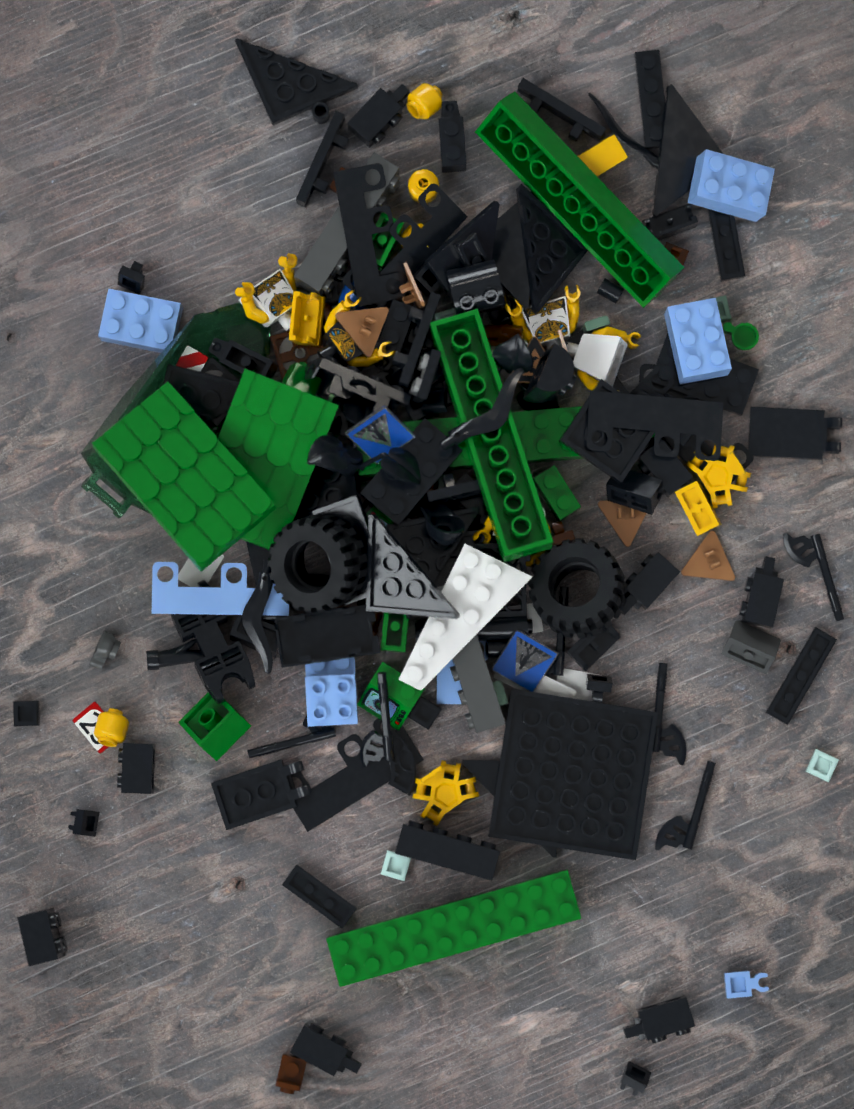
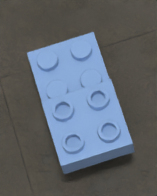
(331, 693)

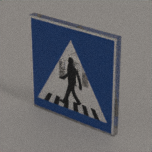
(379, 433)
(524, 661)

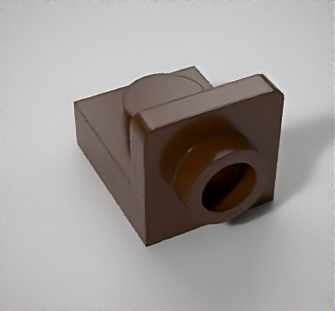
(290, 1074)

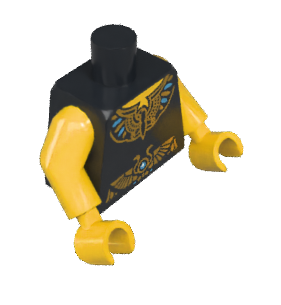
(341, 346)

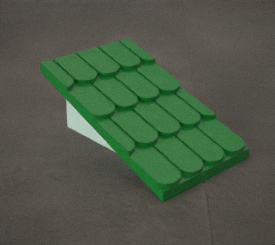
(271, 437)
(184, 476)

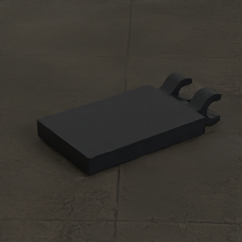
(791, 433)
(258, 793)

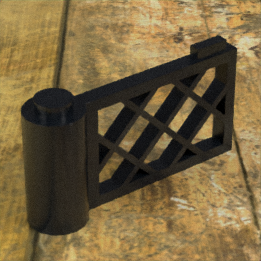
(506, 621)

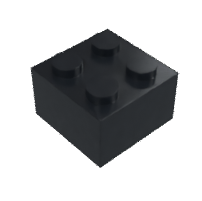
(42, 936)

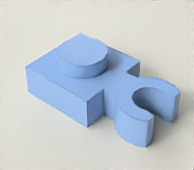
(740, 984)

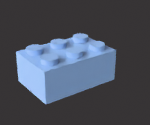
(731, 185)
(139, 321)
(697, 341)

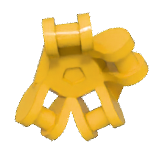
(719, 474)
(444, 792)

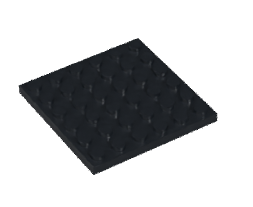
(573, 774)

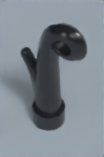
(174, 656)

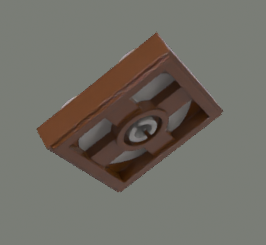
(290, 353)

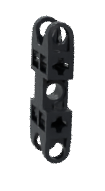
(218, 658)

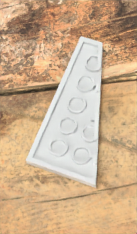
(478, 591)

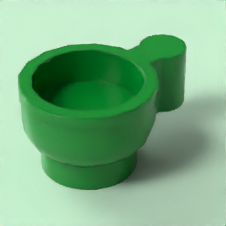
(743, 336)

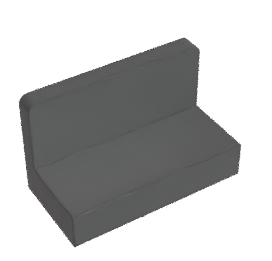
(751, 647)

